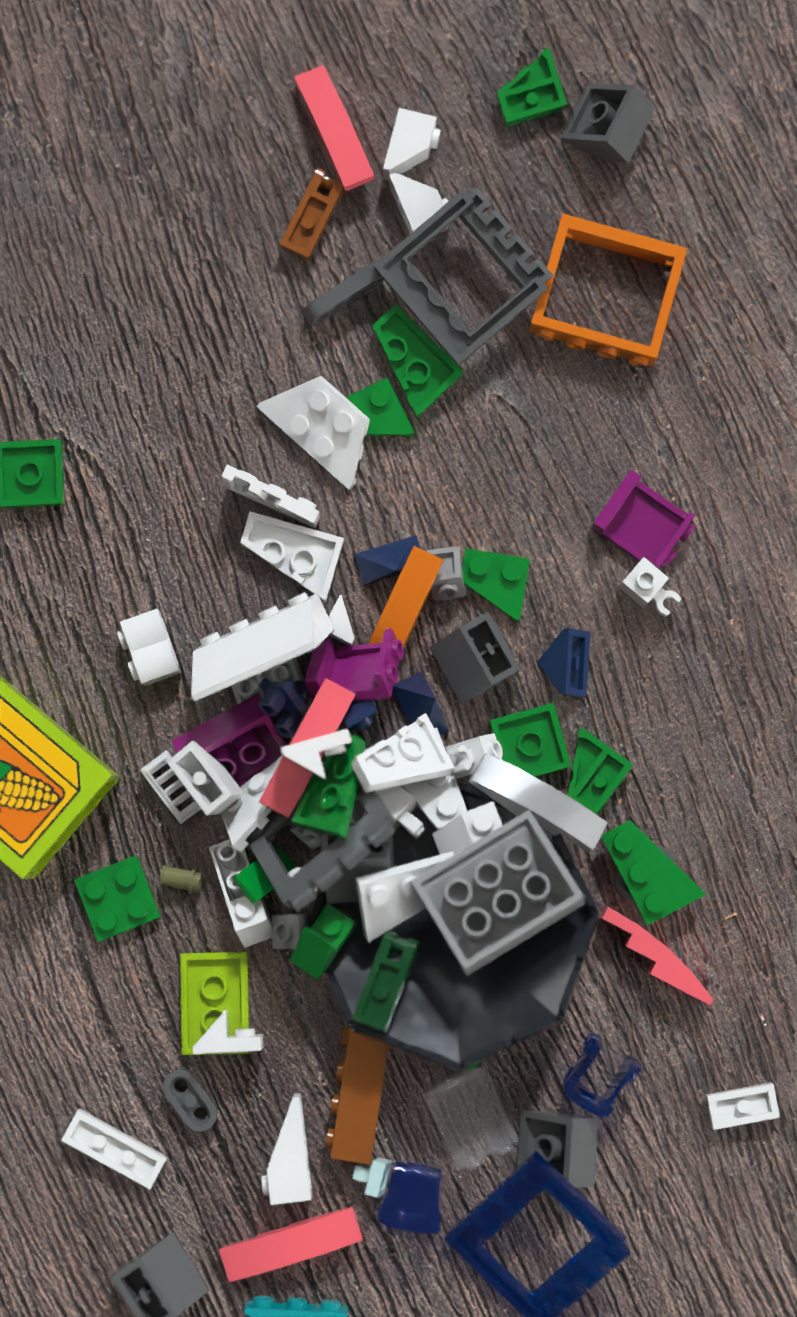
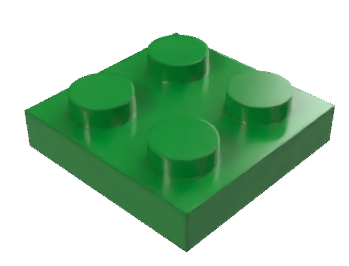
(31, 474)
(532, 740)
(117, 898)

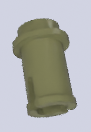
(181, 879)

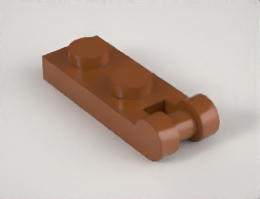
(312, 215)

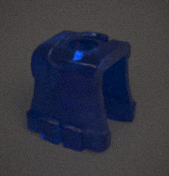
(584, 1097)
(412, 1198)

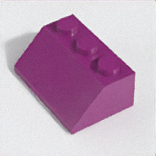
(238, 739)

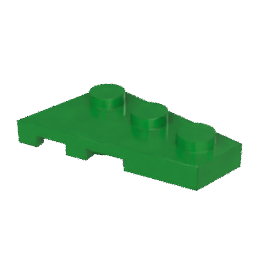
(415, 360)
(648, 873)

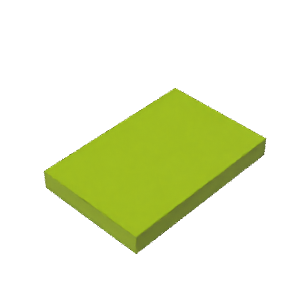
(208, 988)

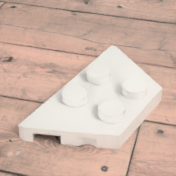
(322, 425)

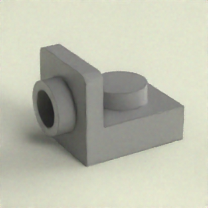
(449, 581)
(287, 930)

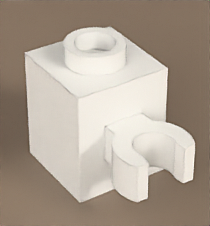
(646, 584)
(468, 753)
(401, 806)

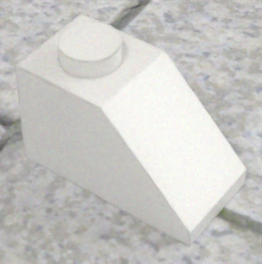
(410, 141)
(415, 200)
(205, 779)
(467, 828)

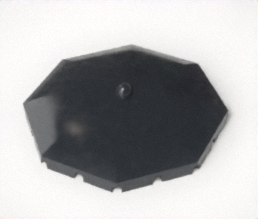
(440, 1008)

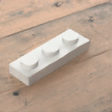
(114, 1148)

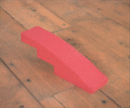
(334, 128)
(321, 719)
(664, 962)
(291, 1244)

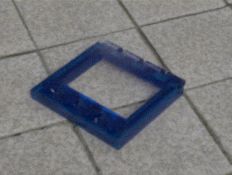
(503, 1204)

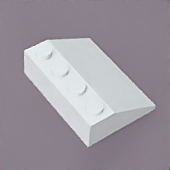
(259, 645)

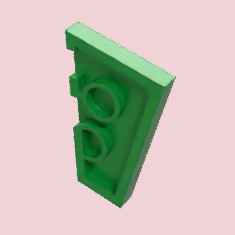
(330, 800)

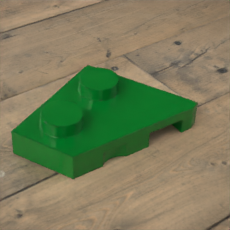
(533, 92)
(382, 409)
(497, 579)
(596, 772)

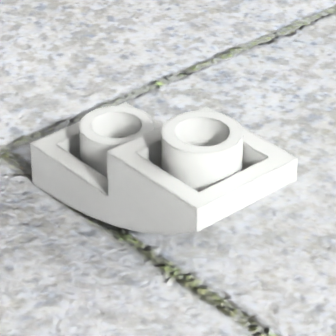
(249, 686)

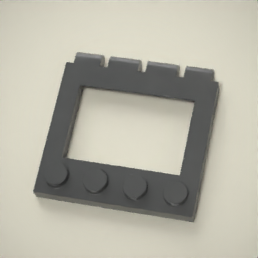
(430, 306)
(326, 866)

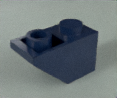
(360, 716)

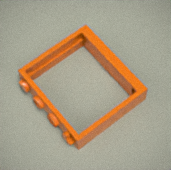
(621, 242)

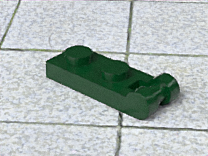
(385, 982)

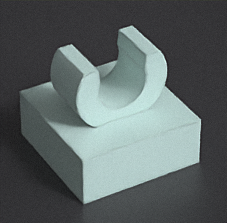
(375, 1176)

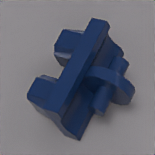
(287, 700)

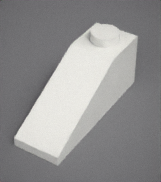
(289, 1169)

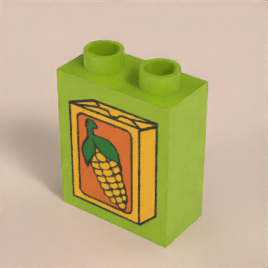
(44, 784)

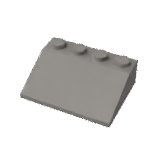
(498, 892)

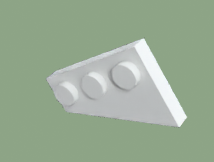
(404, 758)

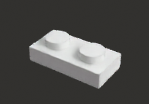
(742, 1106)

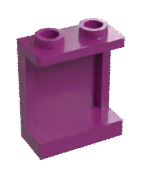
(643, 522)
(362, 669)

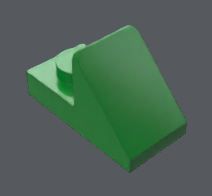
(322, 942)

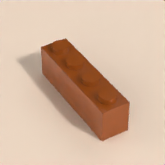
(358, 1100)

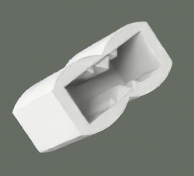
(149, 648)

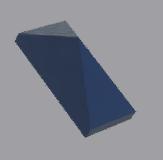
(384, 560)
(567, 662)
(417, 699)

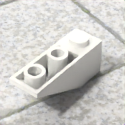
(249, 920)

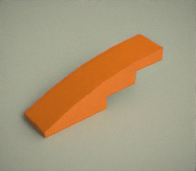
(408, 596)

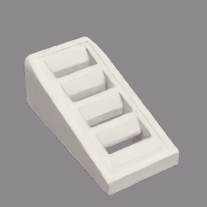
(154, 766)

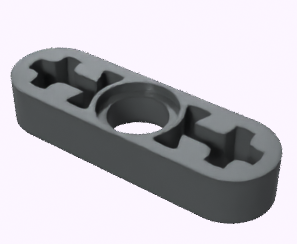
(343, 295)

